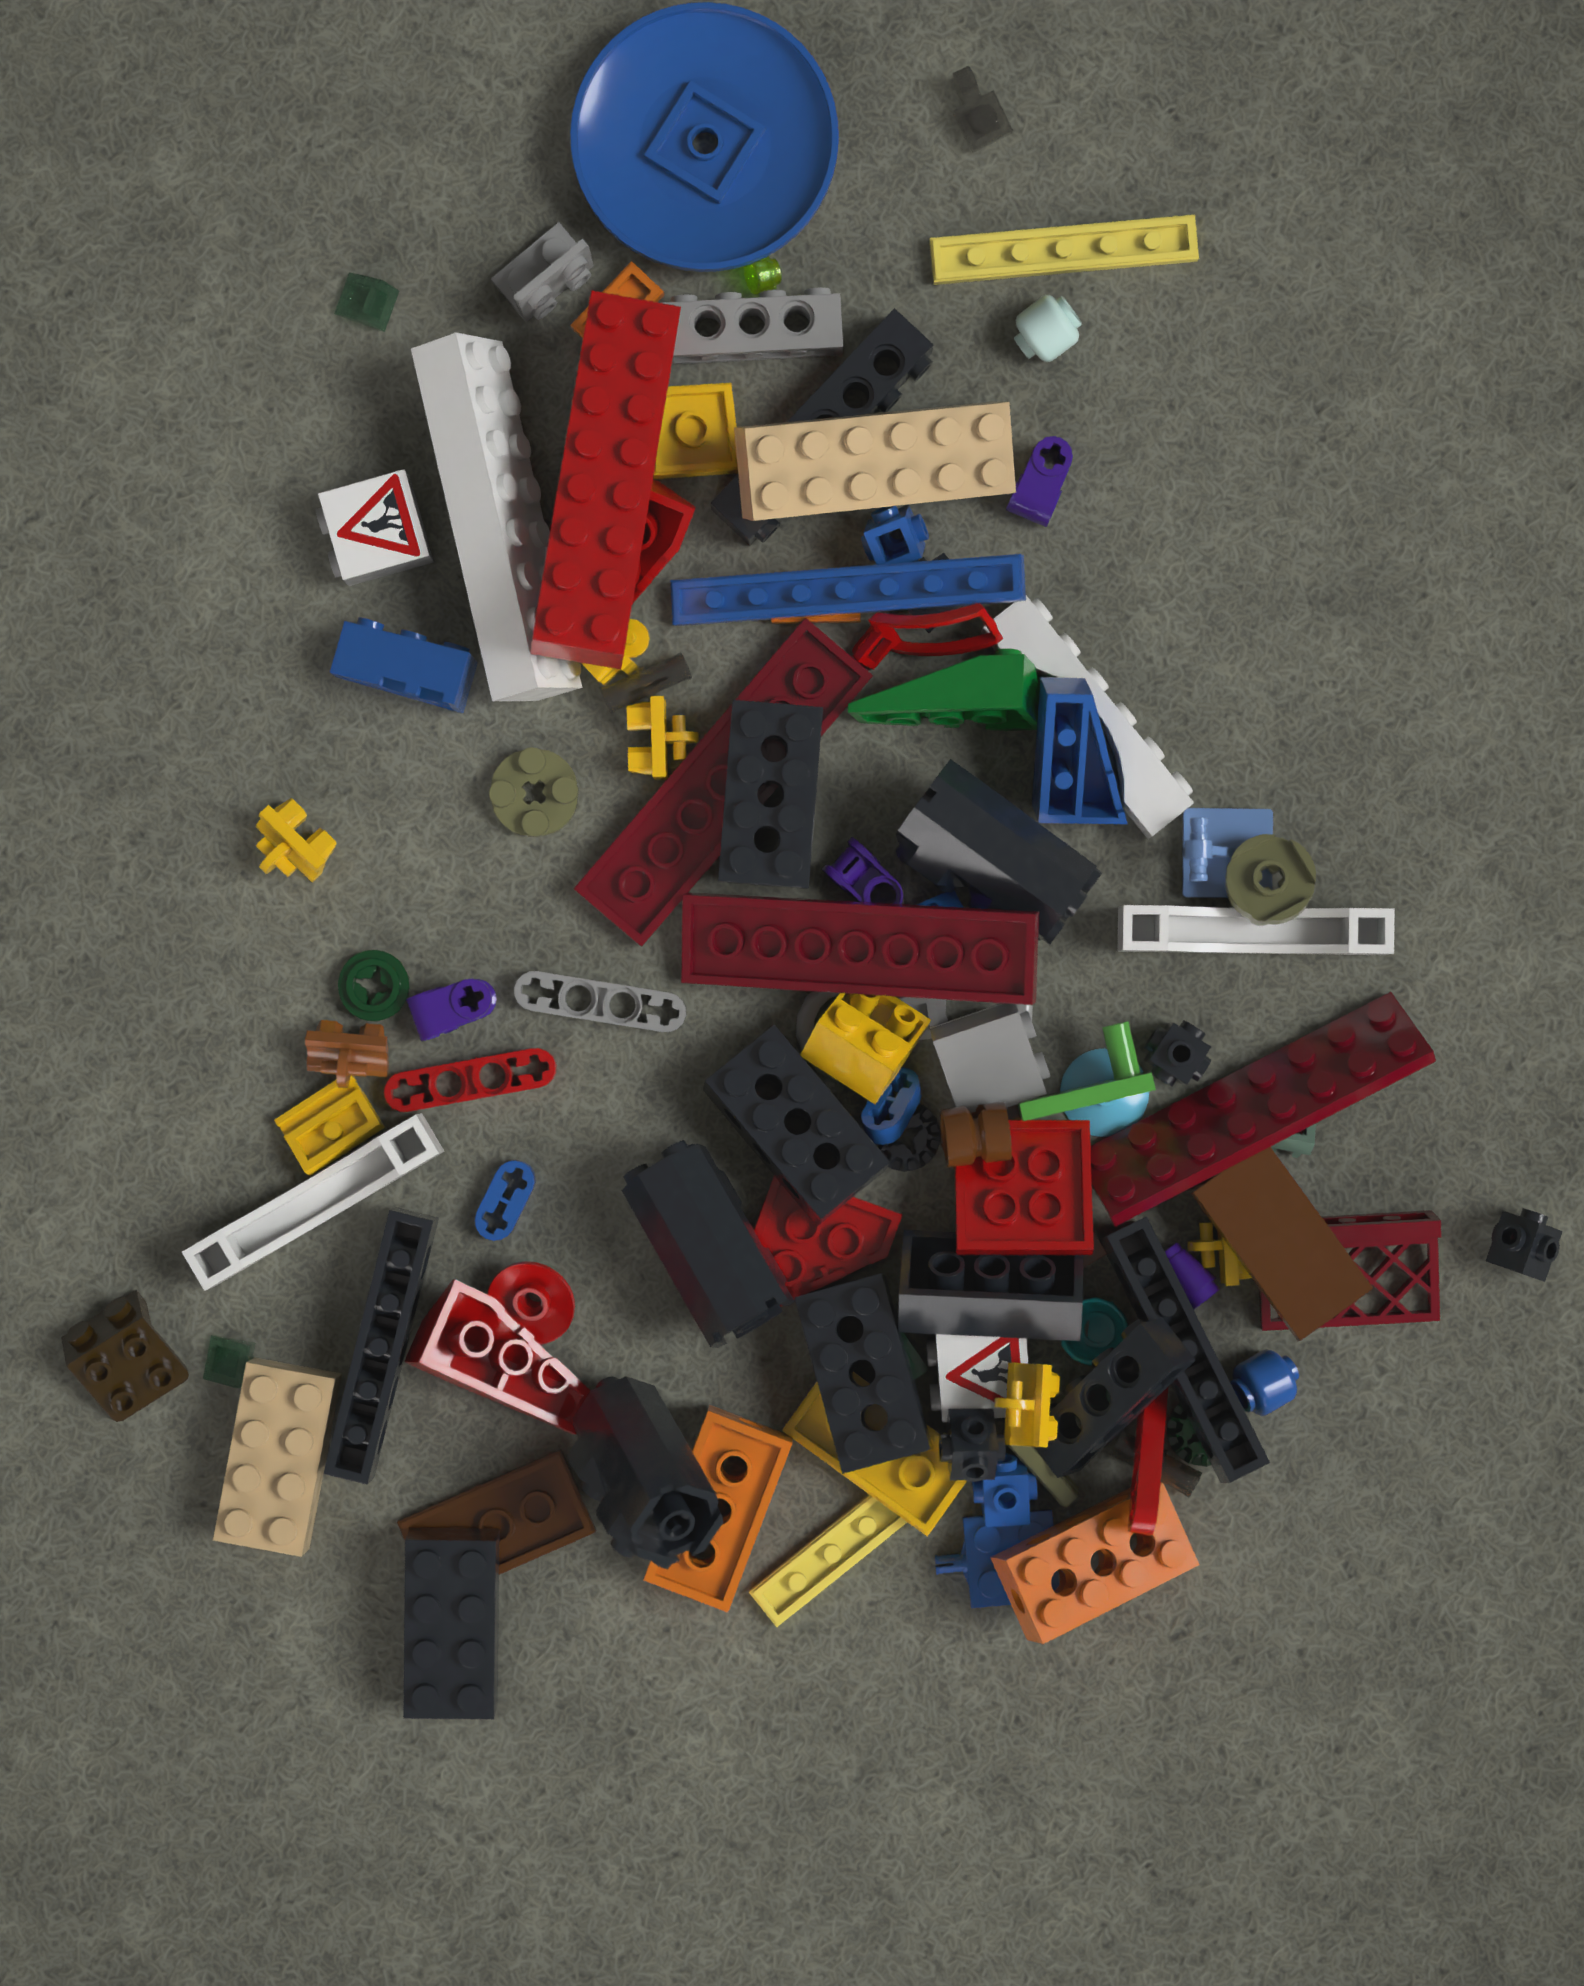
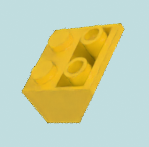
(865, 1041)

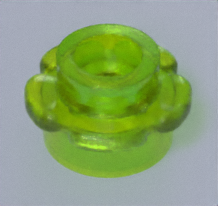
(763, 275)

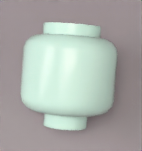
(1047, 328)

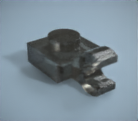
(980, 117)

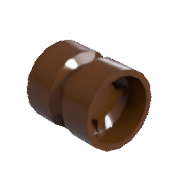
(975, 1134)

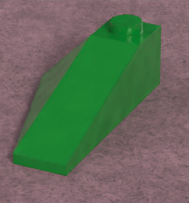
(984, 689)

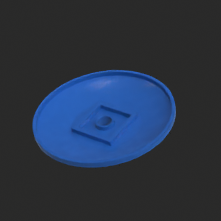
(691, 75)

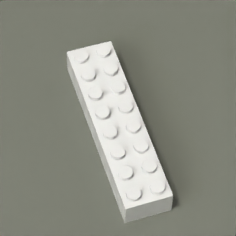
(492, 508)

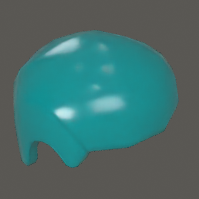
(1104, 1330)

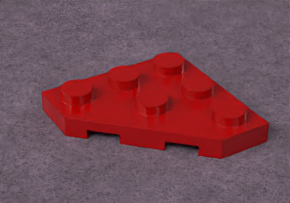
(822, 1254)

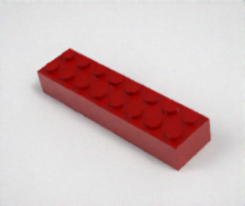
(605, 480)

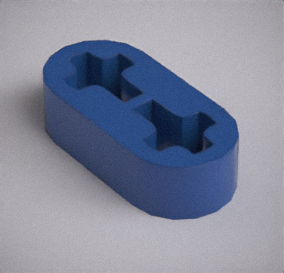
(899, 1108)
(515, 1204)

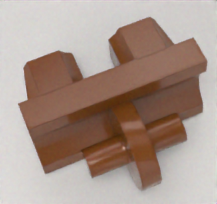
(347, 1054)

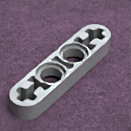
(601, 997)

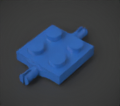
(983, 1543)

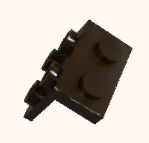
(122, 1358)

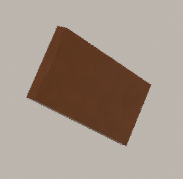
(1282, 1242)
(531, 1505)

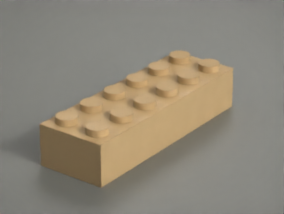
(875, 460)

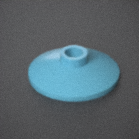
(1108, 1116)

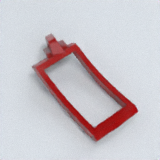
(883, 627)

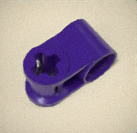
(1038, 486)
(864, 874)
(444, 1007)

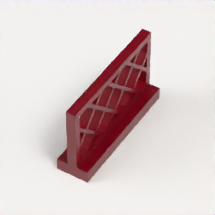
(1381, 1231)

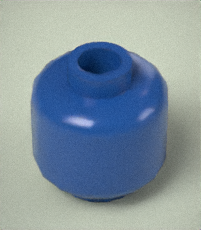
(1265, 1382)

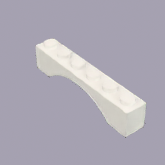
(1146, 786)
(1227, 931)
(313, 1202)

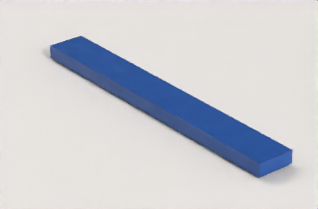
(848, 590)

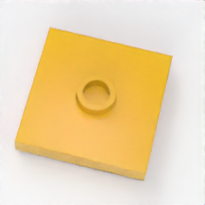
(697, 432)

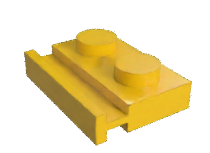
(329, 1125)

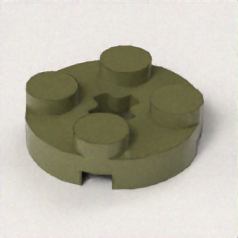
(534, 818)
(1277, 855)

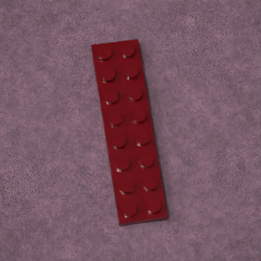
(681, 825)
(860, 948)
(1256, 1107)

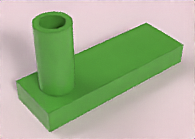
(1126, 1081)

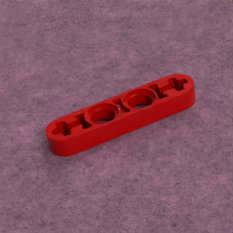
(469, 1073)
(1147, 1467)

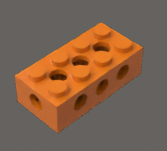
(749, 1495)
(1086, 1593)

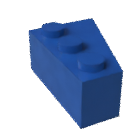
(404, 664)
(1071, 758)

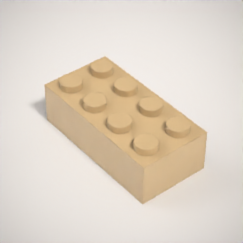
(277, 1457)

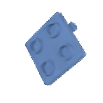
(1210, 842)

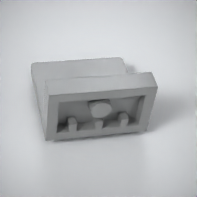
(544, 273)

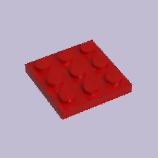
(1035, 1199)

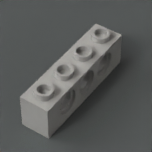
(775, 341)

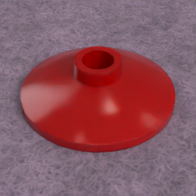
(545, 1318)

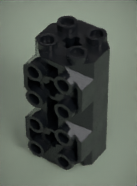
(983, 842)
(706, 1242)
(642, 1473)

